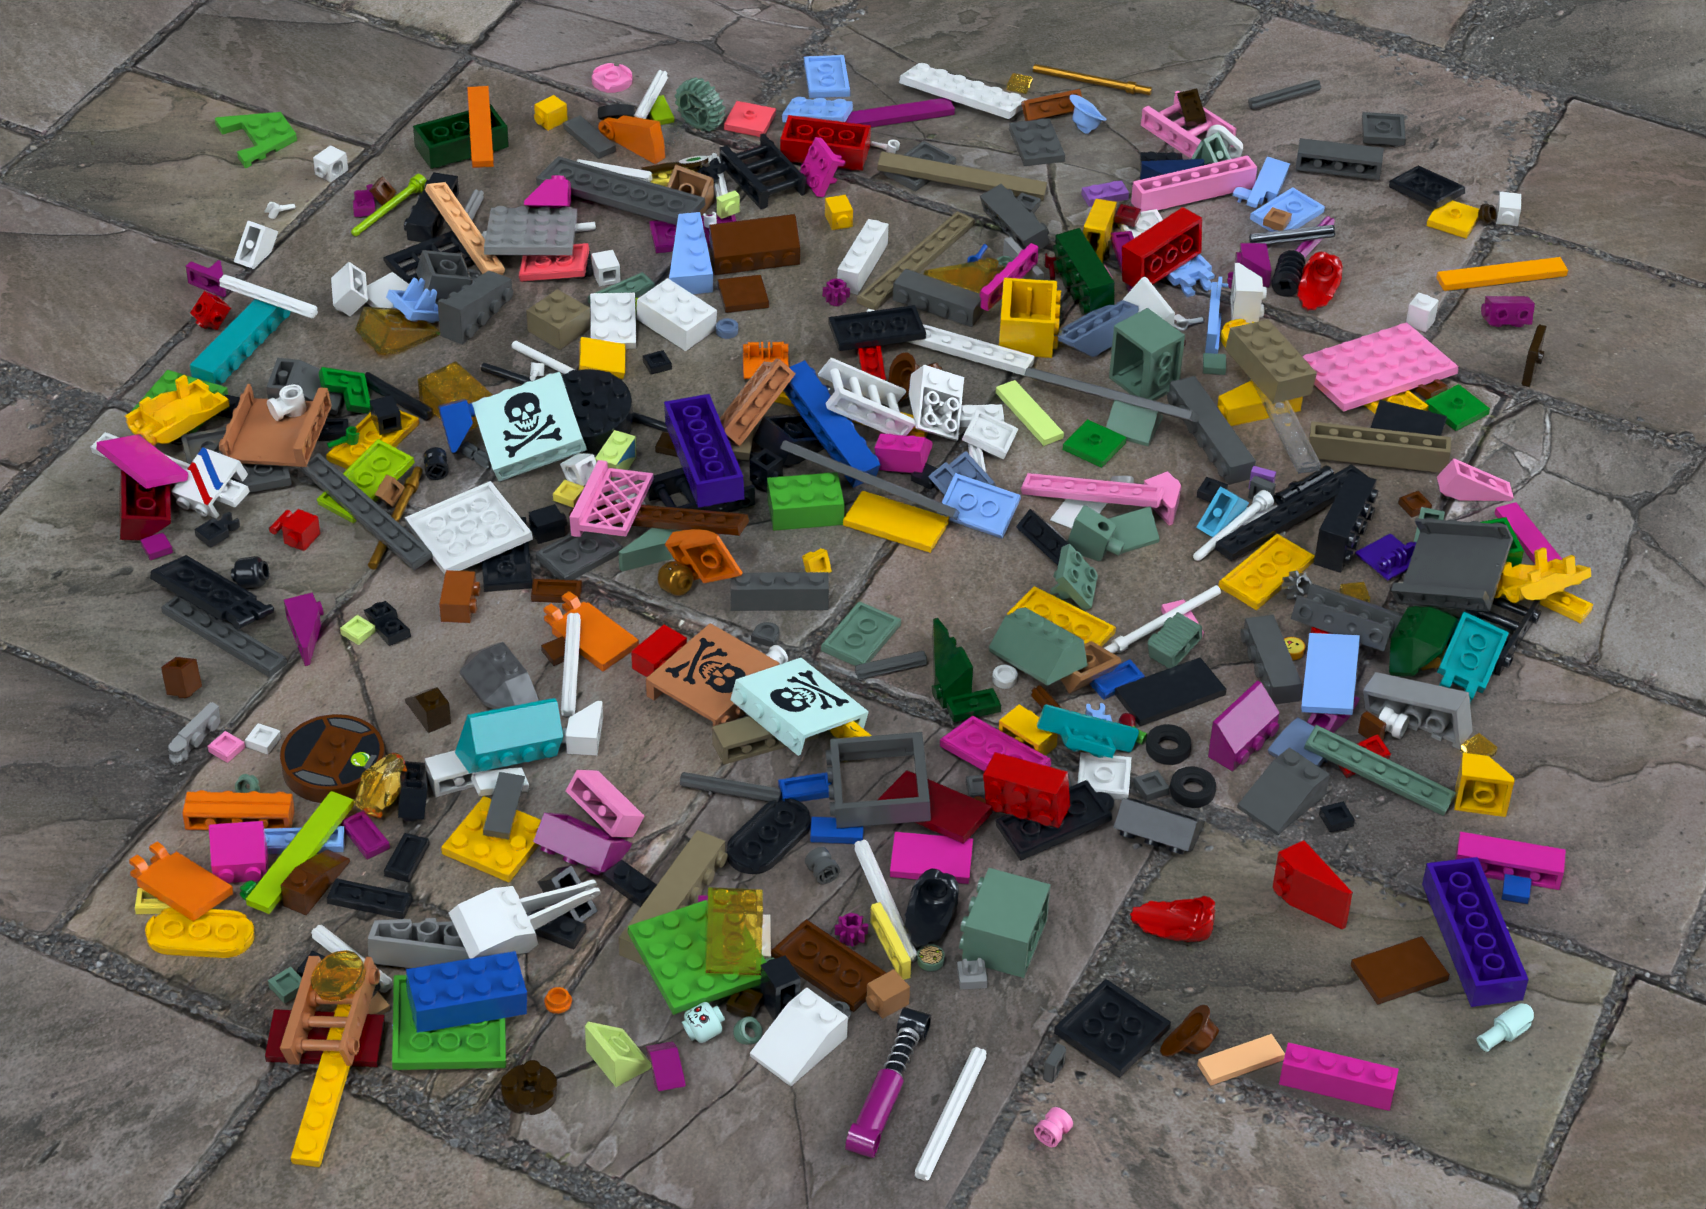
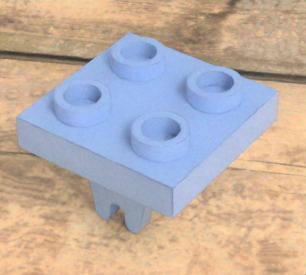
(415, 302)

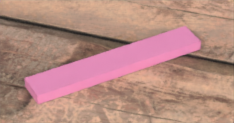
(1092, 490)

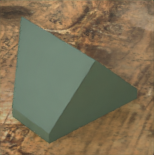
(1212, 150)

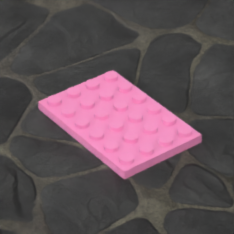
(1378, 366)

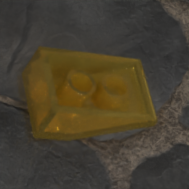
(968, 275)
(391, 332)
(733, 931)

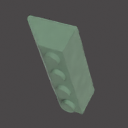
(1038, 646)

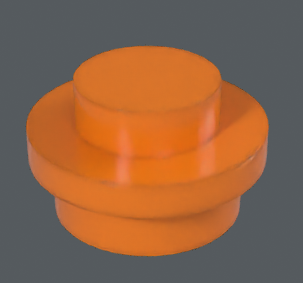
(558, 1000)

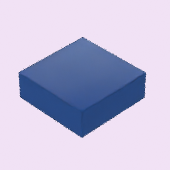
(1516, 888)

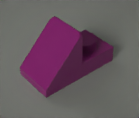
(206, 277)

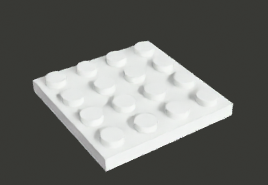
(469, 528)

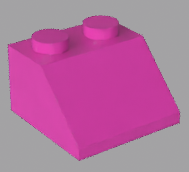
(551, 193)
(902, 452)
(238, 851)

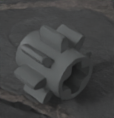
(1296, 584)

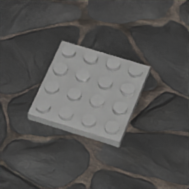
(530, 231)

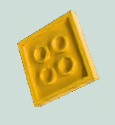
(490, 854)

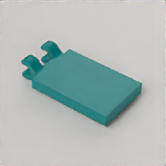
(1471, 654)

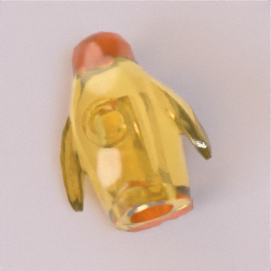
(380, 785)

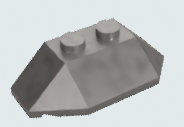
(498, 677)

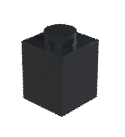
(385, 415)
(547, 523)

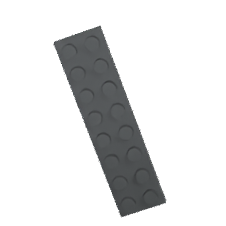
(623, 191)

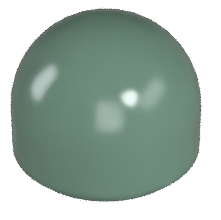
(740, 1034)

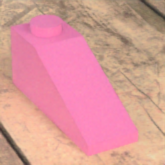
(1472, 484)

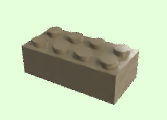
(1270, 361)

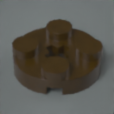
(525, 1075)

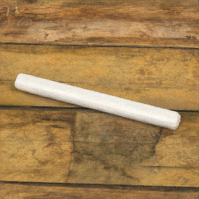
(883, 894)
(950, 1114)

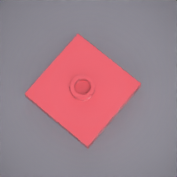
(749, 119)

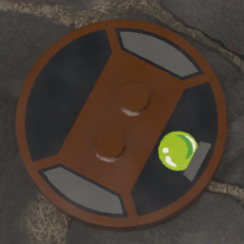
(329, 756)

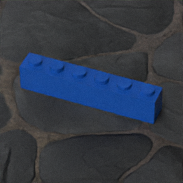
(831, 429)

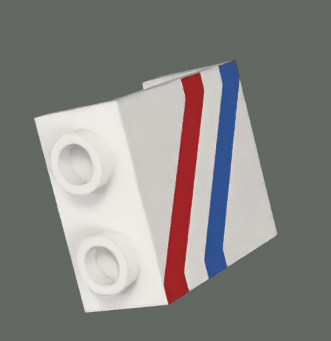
(206, 480)

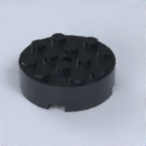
(599, 405)

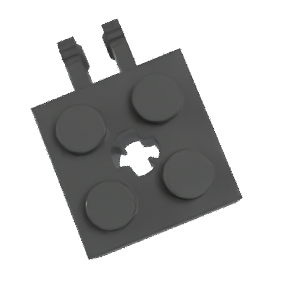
(444, 272)

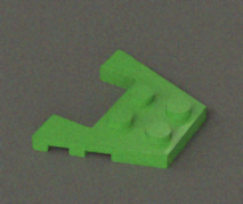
(265, 131)

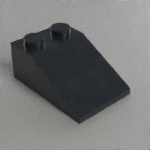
(789, 427)

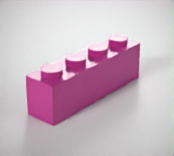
(1516, 858)
(1338, 1076)

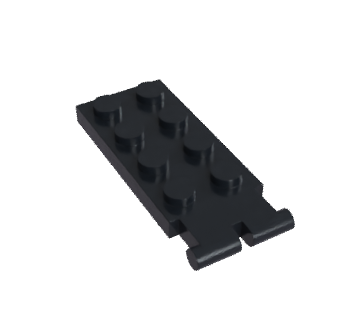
(210, 591)

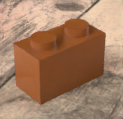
(458, 596)

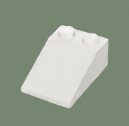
(800, 1037)

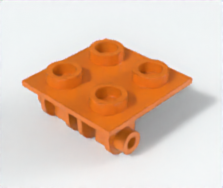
(755, 356)

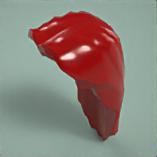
(1319, 280)
(1177, 920)

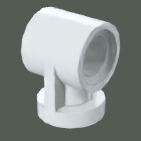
(289, 403)

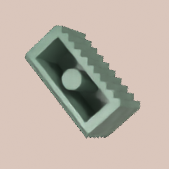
(1174, 640)

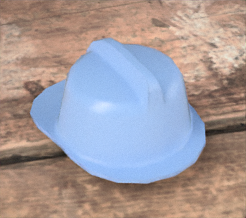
(1085, 114)

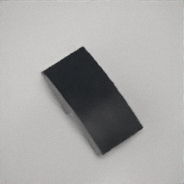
(387, 623)

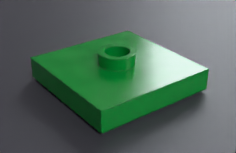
(1458, 406)
(1094, 443)

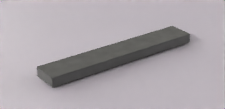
(225, 636)

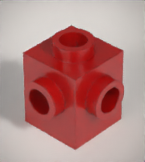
(210, 311)

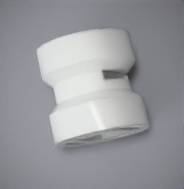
(1395, 722)

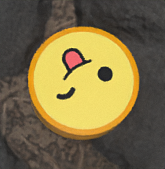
(1295, 647)

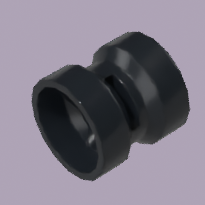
(435, 463)

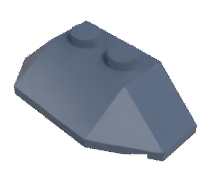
(1095, 330)

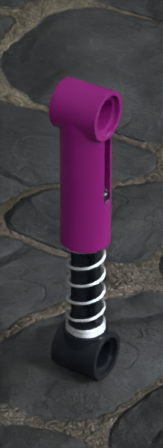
(866, 1132)

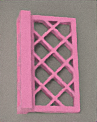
(593, 497)

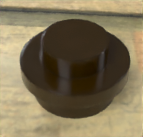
(1487, 214)

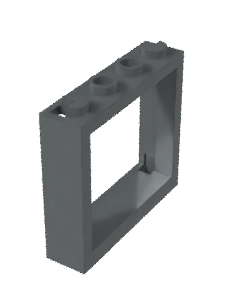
(878, 811)

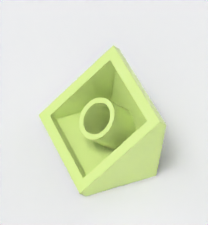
(615, 1053)

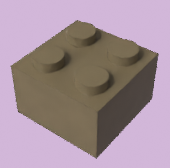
(558, 319)

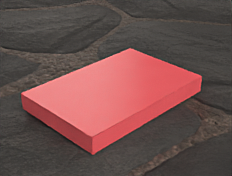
(555, 266)

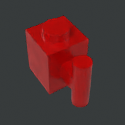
(298, 528)

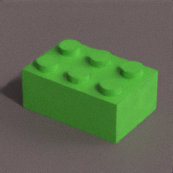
(805, 501)

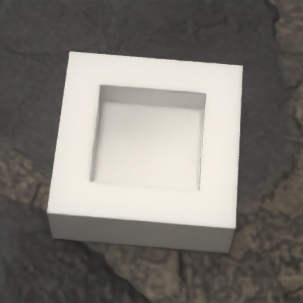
(263, 738)

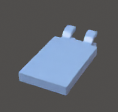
(1190, 272)

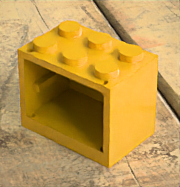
(1030, 316)

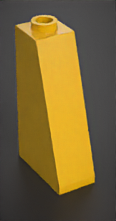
(1100, 225)
(1245, 406)

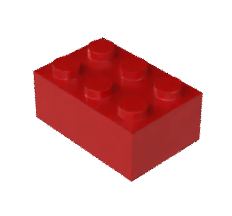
(1027, 789)

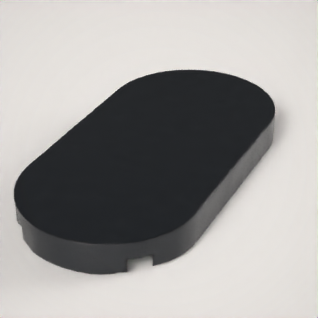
(768, 836)

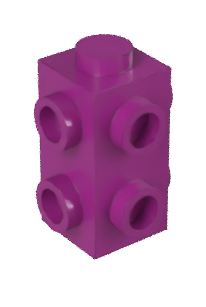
(1508, 310)

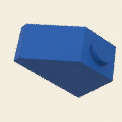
(456, 421)

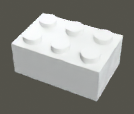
(676, 314)

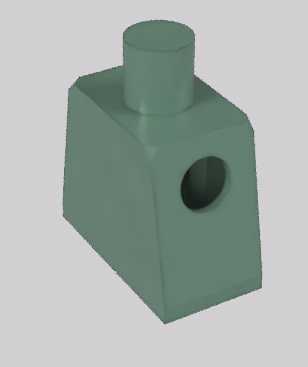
(1094, 535)

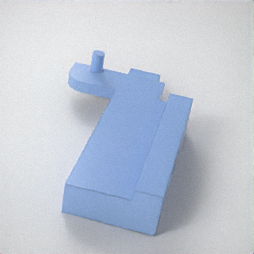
(1267, 184)
(1214, 318)

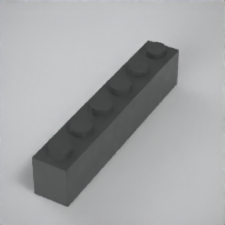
(1212, 431)

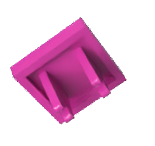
(820, 167)

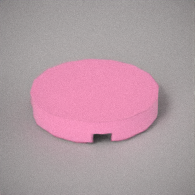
(611, 78)

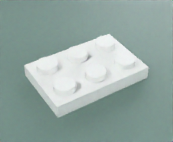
(614, 318)

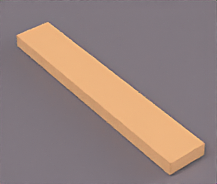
(463, 227)

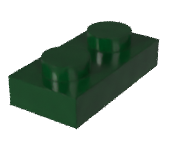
(973, 704)

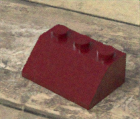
(142, 509)

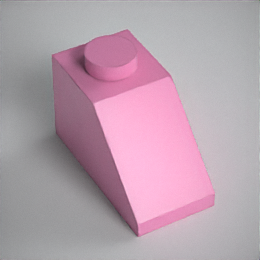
(1170, 499)

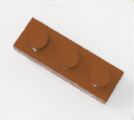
(1049, 105)

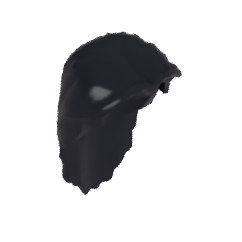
(931, 906)

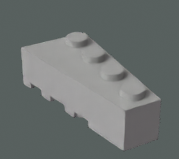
(1430, 707)

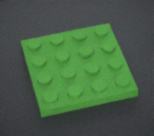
(675, 957)
(447, 1048)

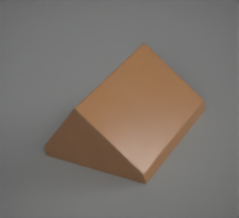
(693, 183)
(1099, 663)

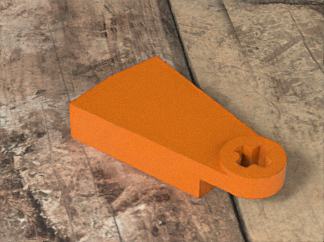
(636, 135)

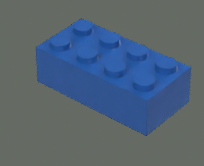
(466, 991)

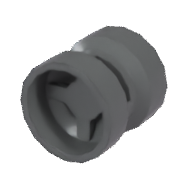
(822, 866)

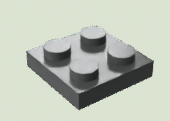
(1383, 128)

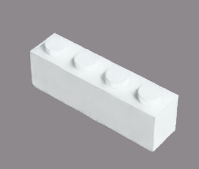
(863, 255)

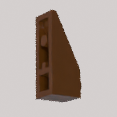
(311, 880)

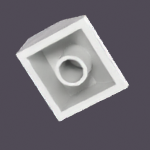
(1247, 295)

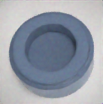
(727, 328)

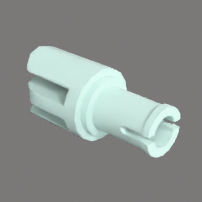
(1507, 1026)

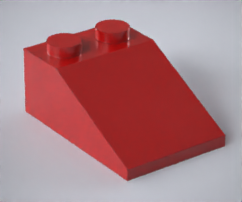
(1311, 885)

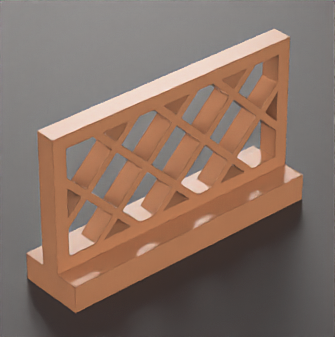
(755, 400)

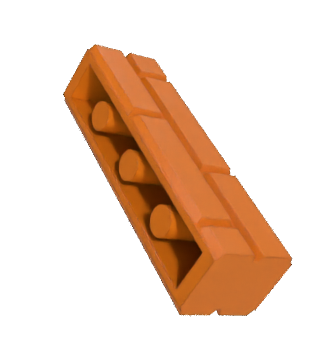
(224, 807)

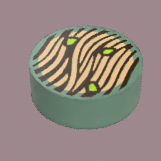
(930, 957)

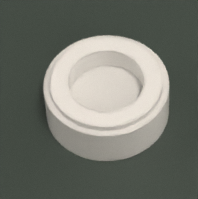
(1004, 676)

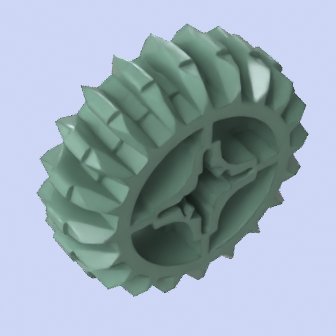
(700, 104)

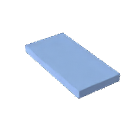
(1330, 673)

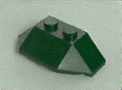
(1419, 639)

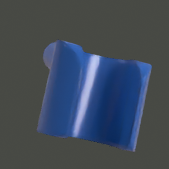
(979, 255)

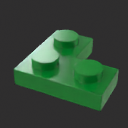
(349, 383)

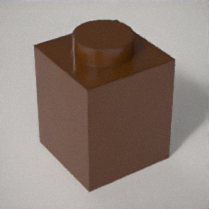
(181, 677)

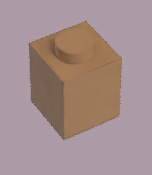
(887, 994)

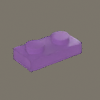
(1111, 191)

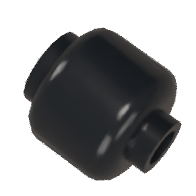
(250, 572)

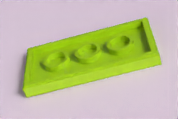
(369, 473)

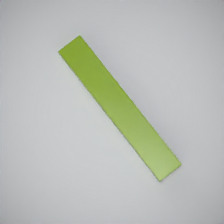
(300, 849)

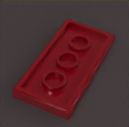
(951, 811)
(369, 1041)

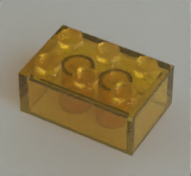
(450, 385)

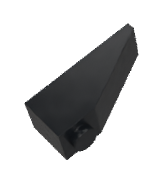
(412, 792)

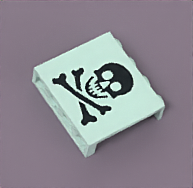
(528, 426)
(795, 702)

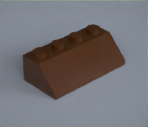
(754, 244)

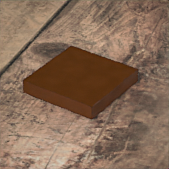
(743, 293)

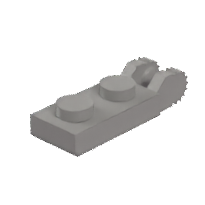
(194, 733)

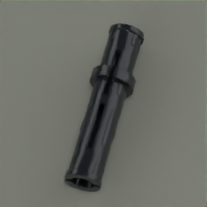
(1295, 488)

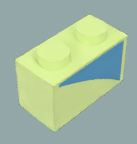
(618, 451)

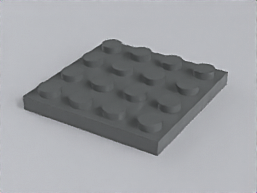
(259, 476)

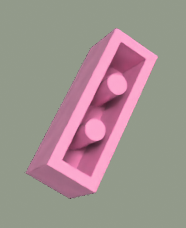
(604, 803)

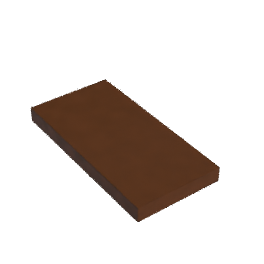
(828, 964)

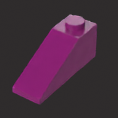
(304, 621)

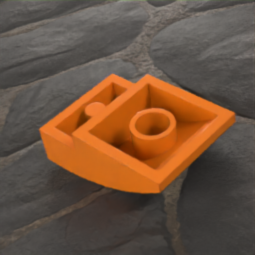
(703, 554)

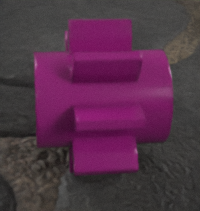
(836, 292)
(851, 929)

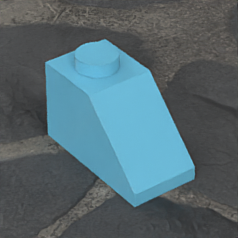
(1221, 511)

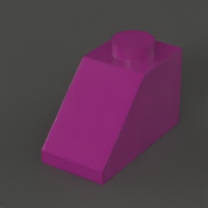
(1255, 258)

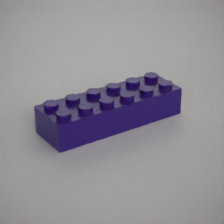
(704, 450)
(1474, 932)

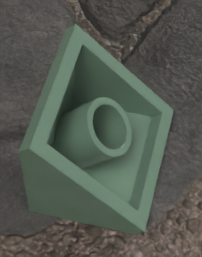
(1134, 422)
(1135, 529)

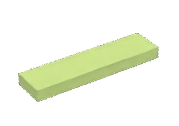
(1029, 412)

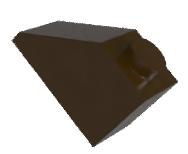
(430, 709)

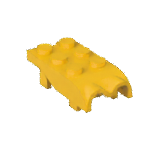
(175, 412)
(1541, 579)

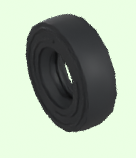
(615, 111)
(1168, 756)
(1189, 798)

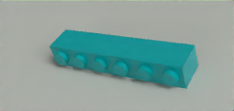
(237, 342)

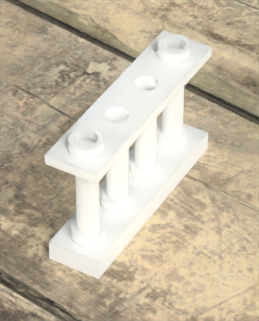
(862, 409)

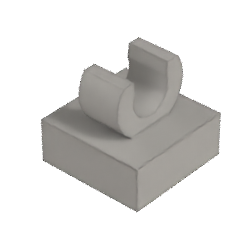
(972, 974)

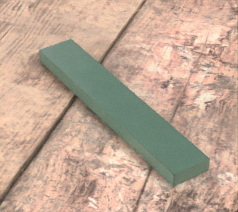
(1380, 770)

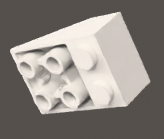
(936, 401)

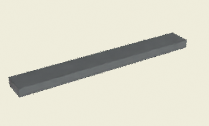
(1111, 394)
(870, 479)
(367, 512)

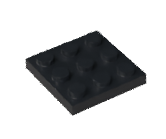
(1112, 1028)

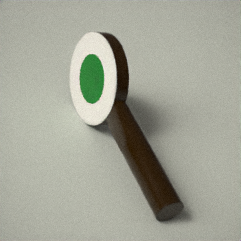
(691, 162)

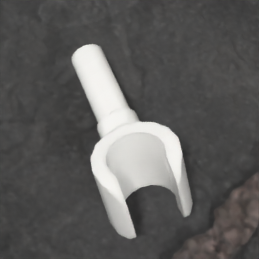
(891, 147)
(273, 209)
(710, 219)
(1183, 323)
(537, 369)

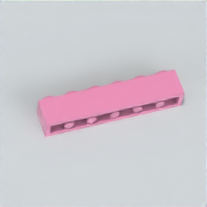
(1194, 184)

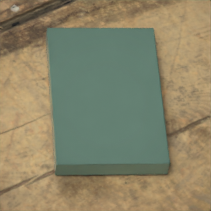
(861, 634)

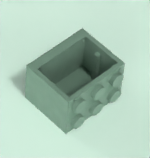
(1146, 355)
(1005, 921)

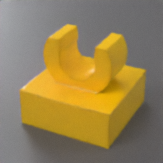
(817, 561)

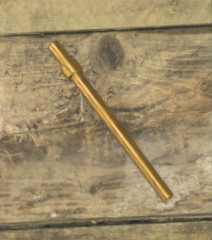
(1130, 86)
(411, 486)

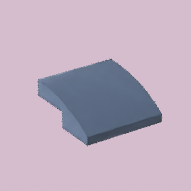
(963, 465)
(1295, 737)

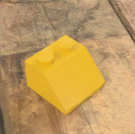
(1482, 786)

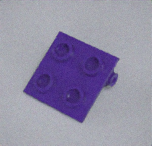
(1387, 556)

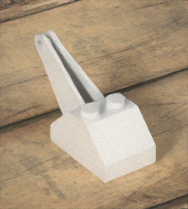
(499, 922)

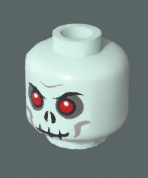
(703, 1022)

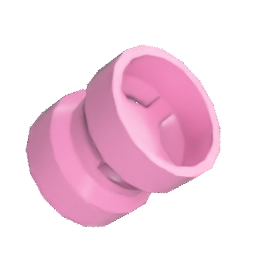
(1055, 1124)

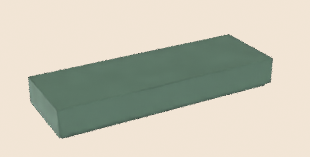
(636, 284)

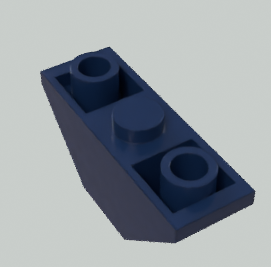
(1157, 168)

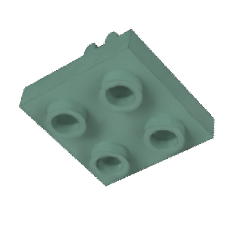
(1074, 578)

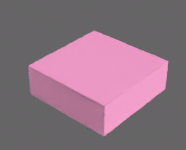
(226, 746)

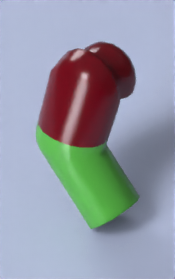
(1128, 719)

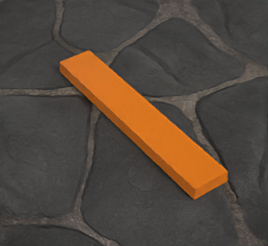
(480, 127)

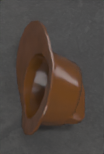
(901, 371)
(1192, 1035)

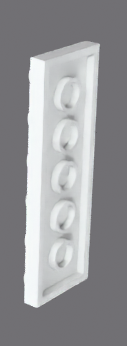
(963, 90)

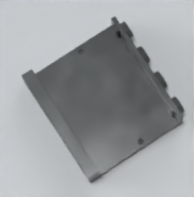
(1455, 565)

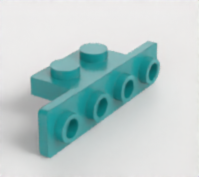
(1087, 732)

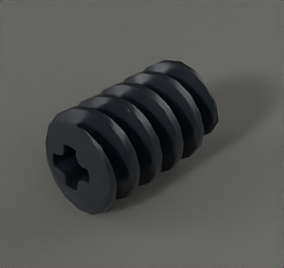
(1288, 273)

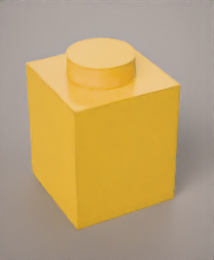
(550, 112)
(838, 212)

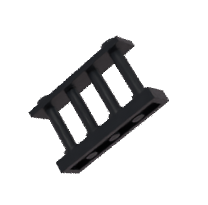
(752, 183)
(676, 482)
(1530, 616)

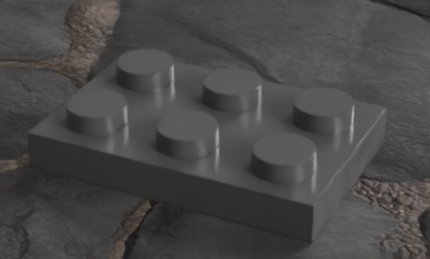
(1037, 142)

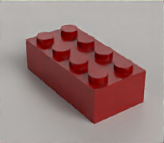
(843, 138)
(1162, 248)

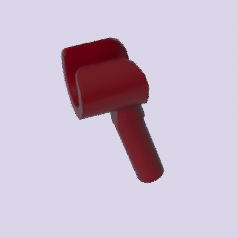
(1049, 264)

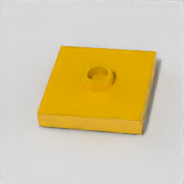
(1454, 218)

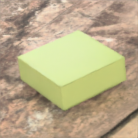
(357, 629)

